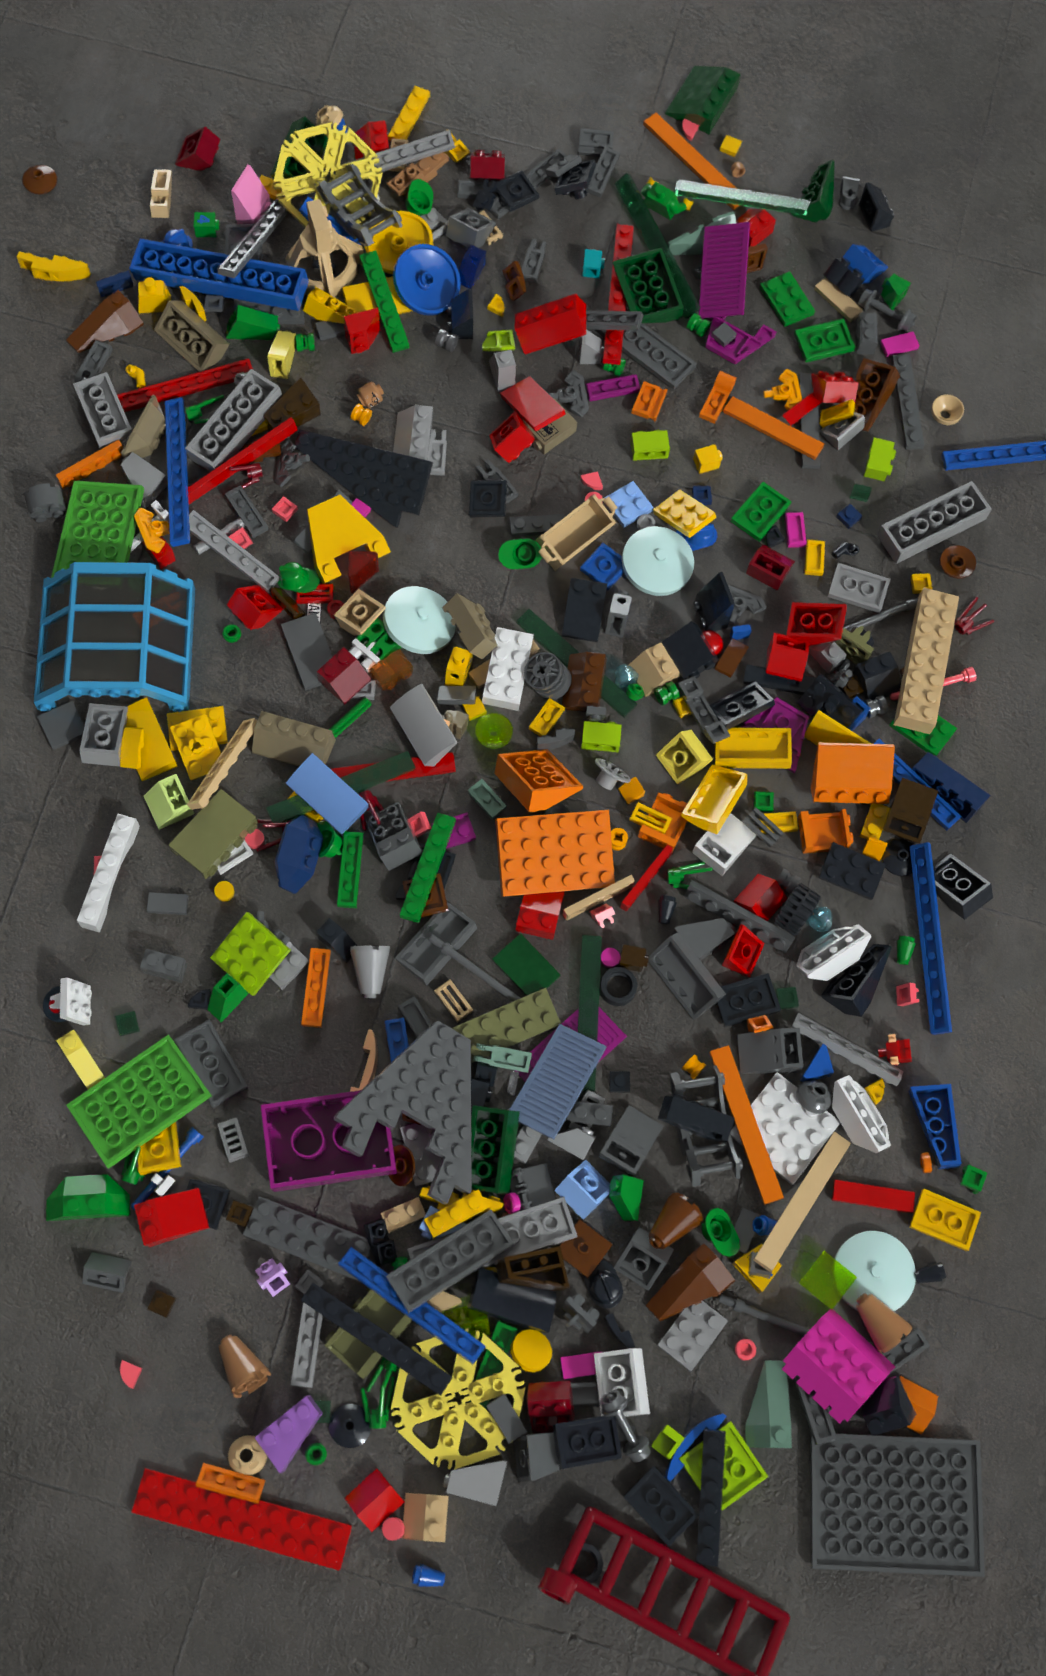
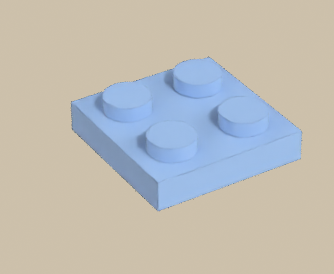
(630, 504)

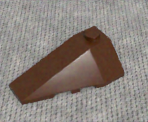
(109, 320)
(874, 388)
(695, 1280)

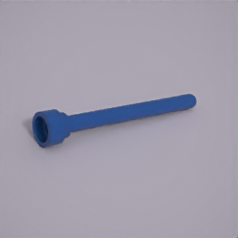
(191, 1138)

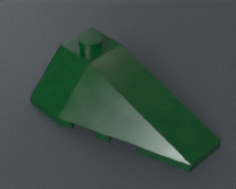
(820, 193)

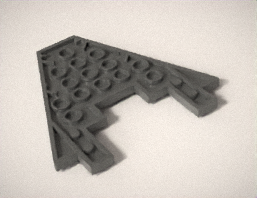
(431, 1087)

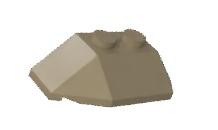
(147, 431)

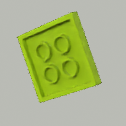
(250, 953)
(741, 1467)

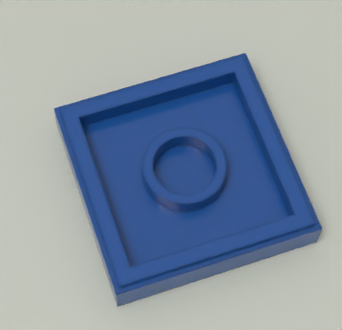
(603, 566)

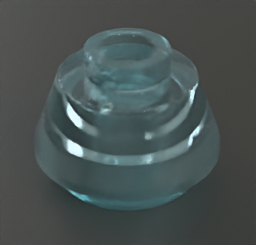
(625, 675)
(821, 919)

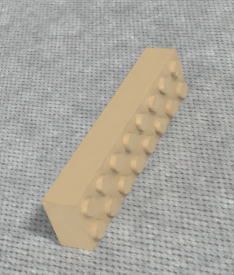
(926, 661)

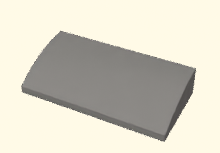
(423, 725)

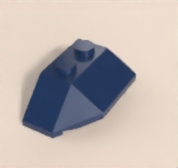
(298, 853)

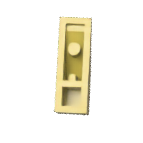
(80, 1059)

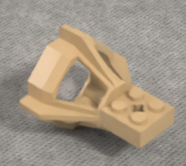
(318, 241)

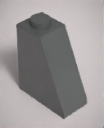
(706, 936)

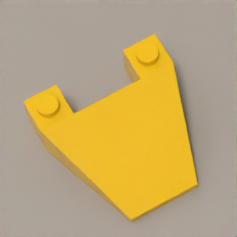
(337, 530)

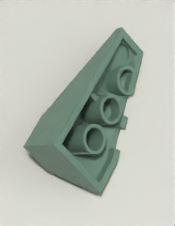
(770, 1410)

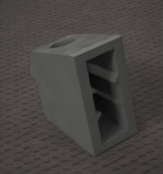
(619, 608)

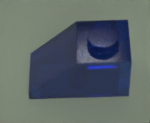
(472, 266)

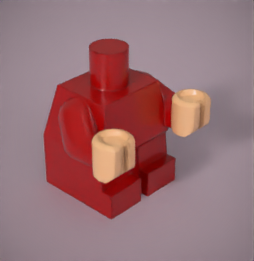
(896, 1050)

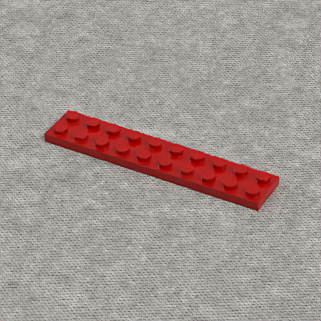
(242, 1521)

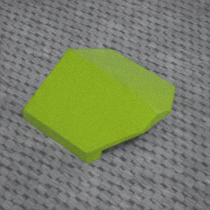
(499, 341)

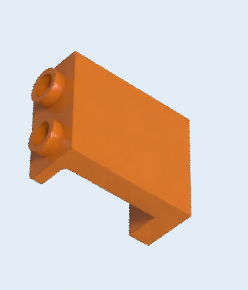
(668, 806)
(821, 830)

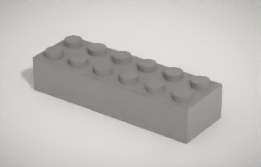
(233, 421)
(934, 522)

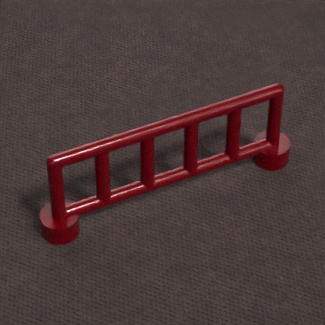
(562, 1585)

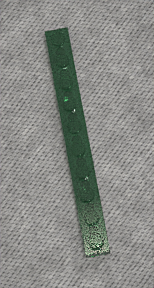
(655, 239)

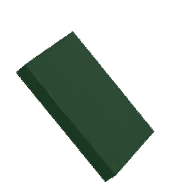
(526, 966)

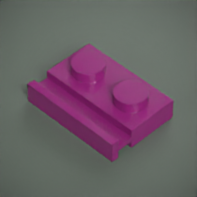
(462, 831)

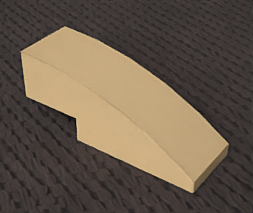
(161, 193)

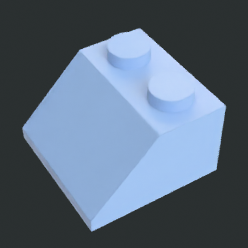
(584, 1189)

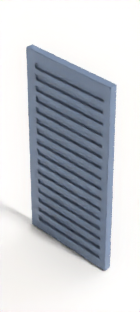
(557, 1081)

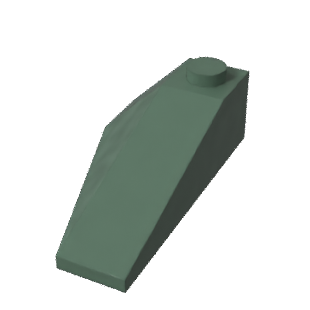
(693, 243)

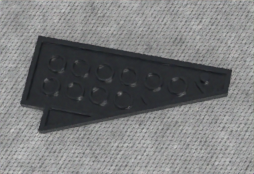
(378, 477)

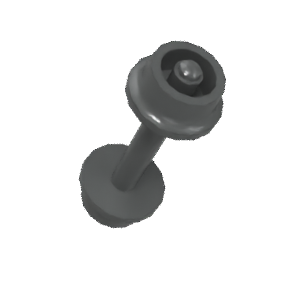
(906, 320)
(637, 1447)

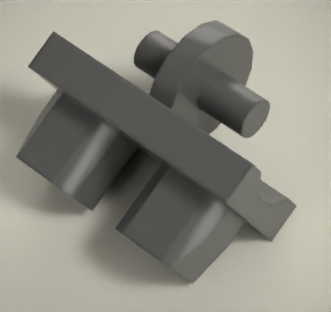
(577, 1315)

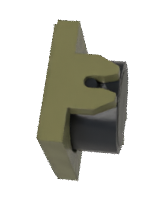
(856, 644)

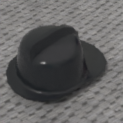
(604, 1285)

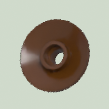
(39, 179)
(961, 556)
(404, 1166)

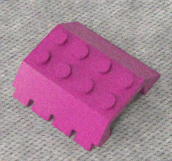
(837, 1366)

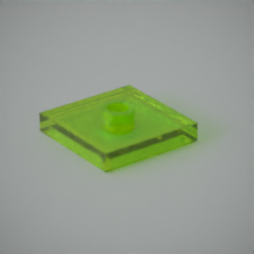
(828, 1280)

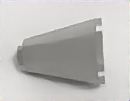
(370, 968)

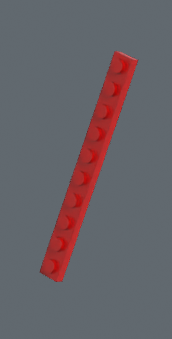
(617, 301)

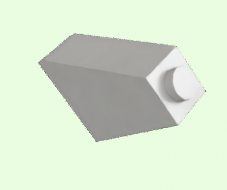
(503, 369)
(142, 473)
(477, 1482)

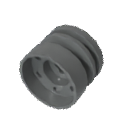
(547, 675)

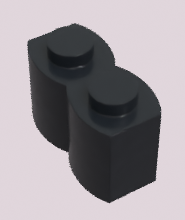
(844, 276)

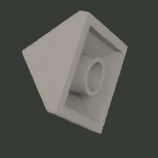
(843, 431)

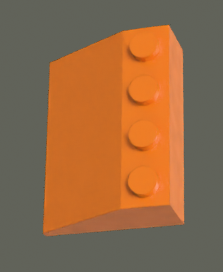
(853, 773)
(536, 778)

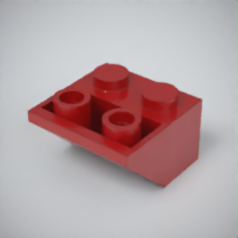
(834, 387)
(787, 656)

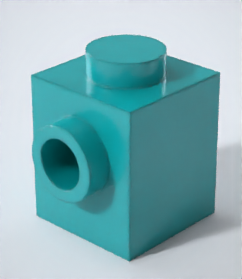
(593, 263)

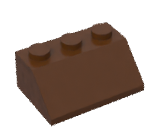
(587, 681)

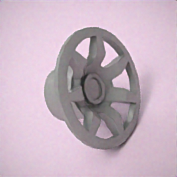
(608, 776)

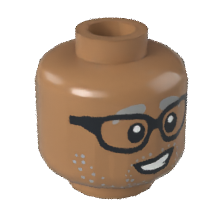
(370, 394)

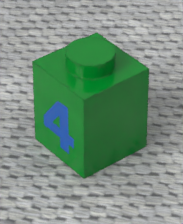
(206, 224)

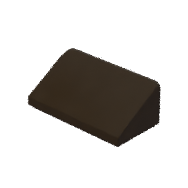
(287, 603)

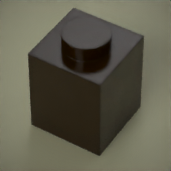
(633, 958)

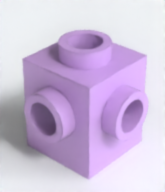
(272, 1277)

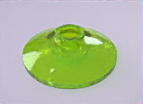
(497, 723)

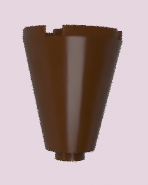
(674, 1221)

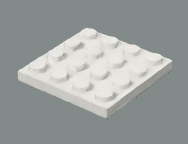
(788, 1129)

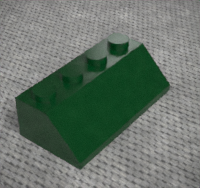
(316, 143)
(493, 1148)

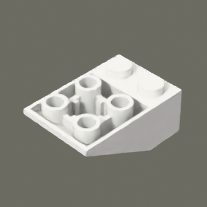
(725, 847)

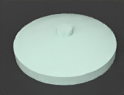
(657, 561)
(417, 620)
(881, 1268)

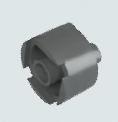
(45, 502)

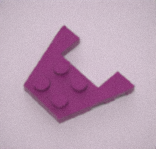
(741, 345)
(783, 716)

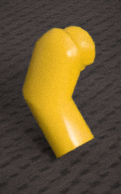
(137, 374)

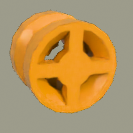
(361, 414)
(619, 843)
(694, 1066)

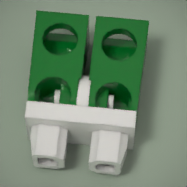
(373, 645)

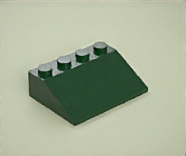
(704, 96)
(649, 286)

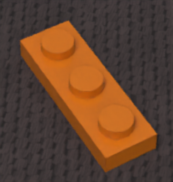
(230, 1483)

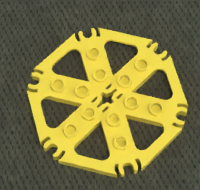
(315, 166)
(472, 1412)

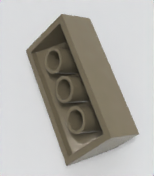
(190, 336)
(290, 739)

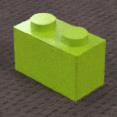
(650, 445)
(879, 459)
(601, 736)

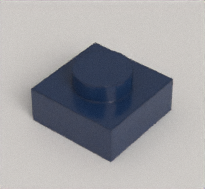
(849, 516)

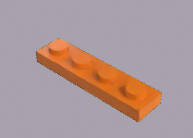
(90, 464)
(316, 987)

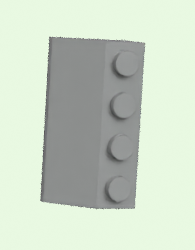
(103, 409)
(414, 431)

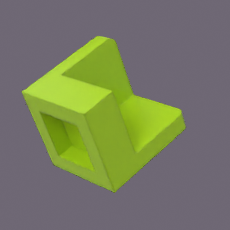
(667, 1442)

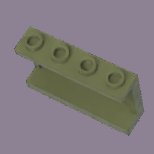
(214, 834)
(354, 1352)

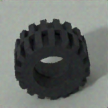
(797, 909)

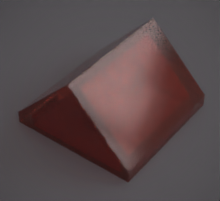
(362, 567)

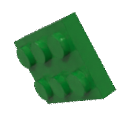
(787, 299)
(824, 340)
(761, 511)
(930, 742)

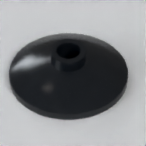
(893, 861)
(339, 1432)

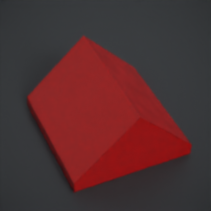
(761, 897)
(743, 952)
(374, 1500)

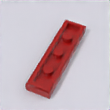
(646, 878)
(873, 1196)

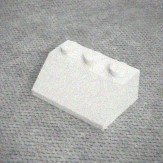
(625, 1373)

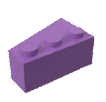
(288, 1432)

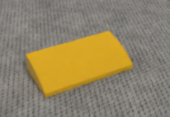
(361, 298)
(827, 730)
(755, 748)
(155, 754)
(715, 798)

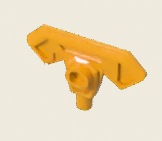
(787, 391)
(150, 530)

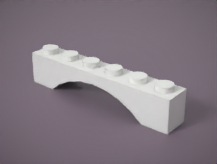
(98, 896)

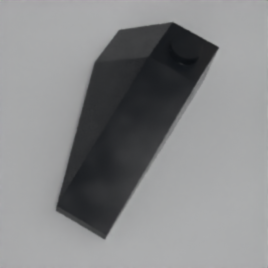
(856, 987)

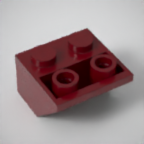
(487, 164)
(769, 567)
(549, 1405)

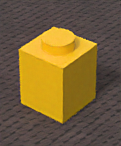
(707, 458)

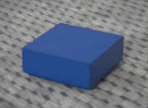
(740, 632)

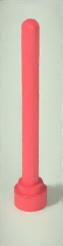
(967, 675)

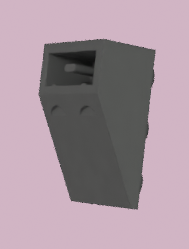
(393, 836)
(770, 1051)
(630, 1141)

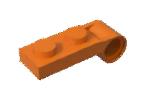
(718, 396)

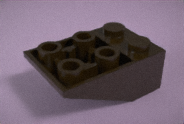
(910, 811)

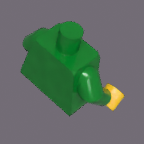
(663, 200)

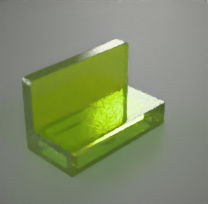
(469, 1319)

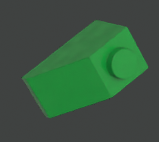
(894, 290)
(626, 1196)

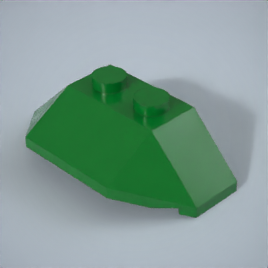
(87, 1198)

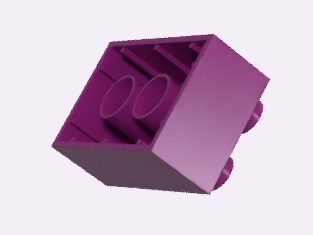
(307, 1143)

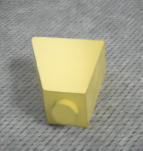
(281, 354)

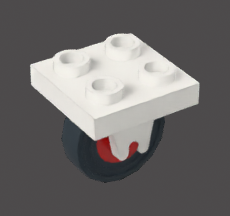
(69, 1002)

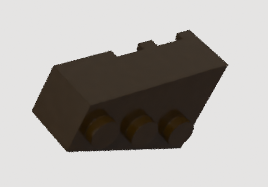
(296, 404)
(534, 1269)

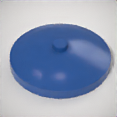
(426, 279)

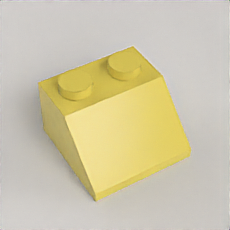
(684, 756)

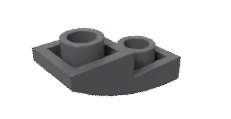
(562, 737)

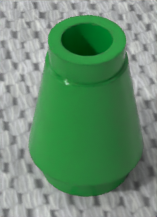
(905, 948)

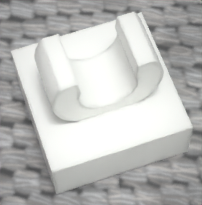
(163, 1184)

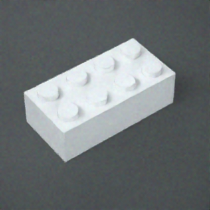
(506, 669)

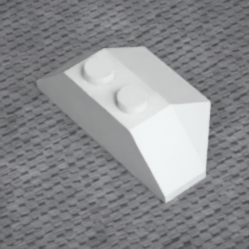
(833, 952)
(859, 1115)

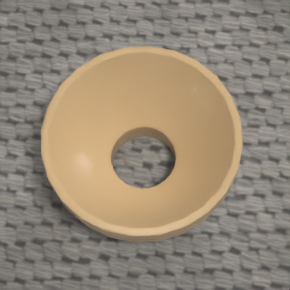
(329, 114)
(948, 404)
(255, 1464)

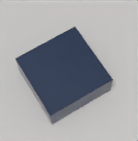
(702, 494)

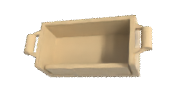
(576, 531)

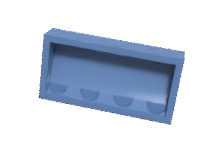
(327, 794)

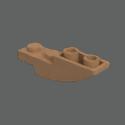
(424, 169)

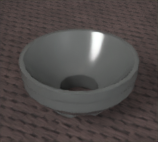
(811, 1099)

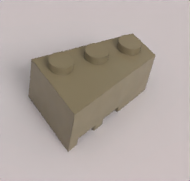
(473, 625)

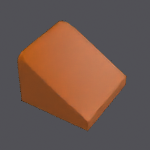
(759, 1024)

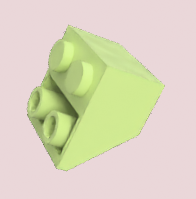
(168, 802)

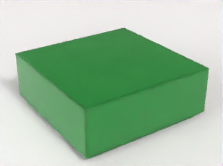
(763, 801)

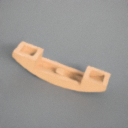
(370, 1046)

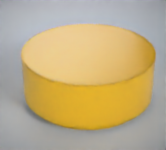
(224, 891)

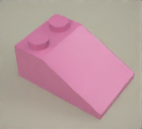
(249, 197)

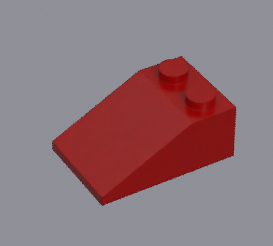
(816, 622)
(540, 914)
(171, 1217)

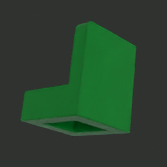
(973, 1178)

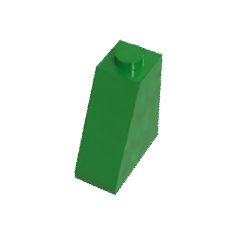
(251, 324)

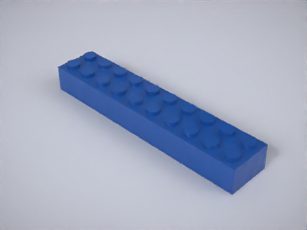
(198, 272)

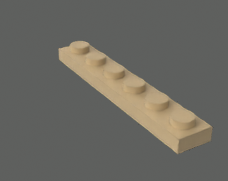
(220, 768)

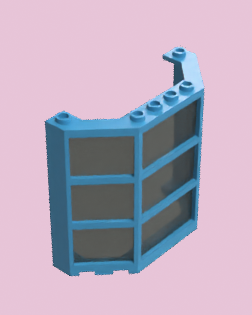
(115, 634)

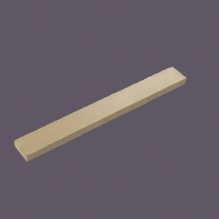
(801, 1202)

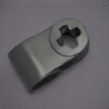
(849, 192)

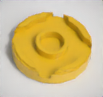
(531, 1350)

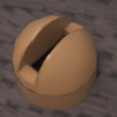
(737, 169)

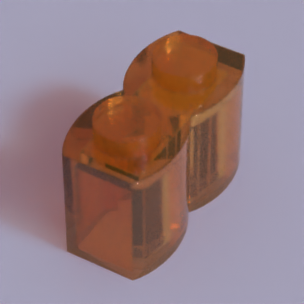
(391, 670)

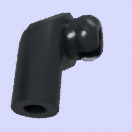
(845, 548)

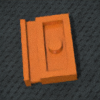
(649, 401)

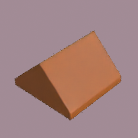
(923, 1402)

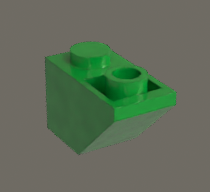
(226, 997)

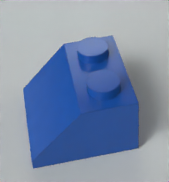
(865, 261)

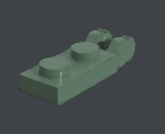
(505, 1057)

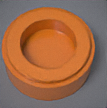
(925, 1161)

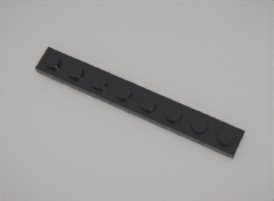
(377, 1339)

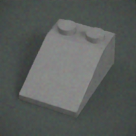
(103, 734)

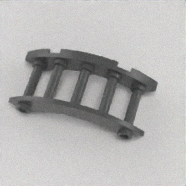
(347, 221)
(694, 1170)

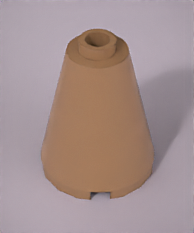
(882, 1322)
(242, 1366)

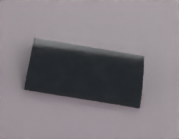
(511, 1302)

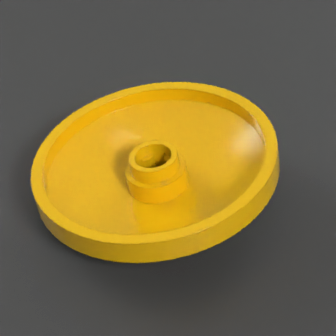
(394, 241)

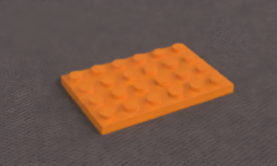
(554, 852)

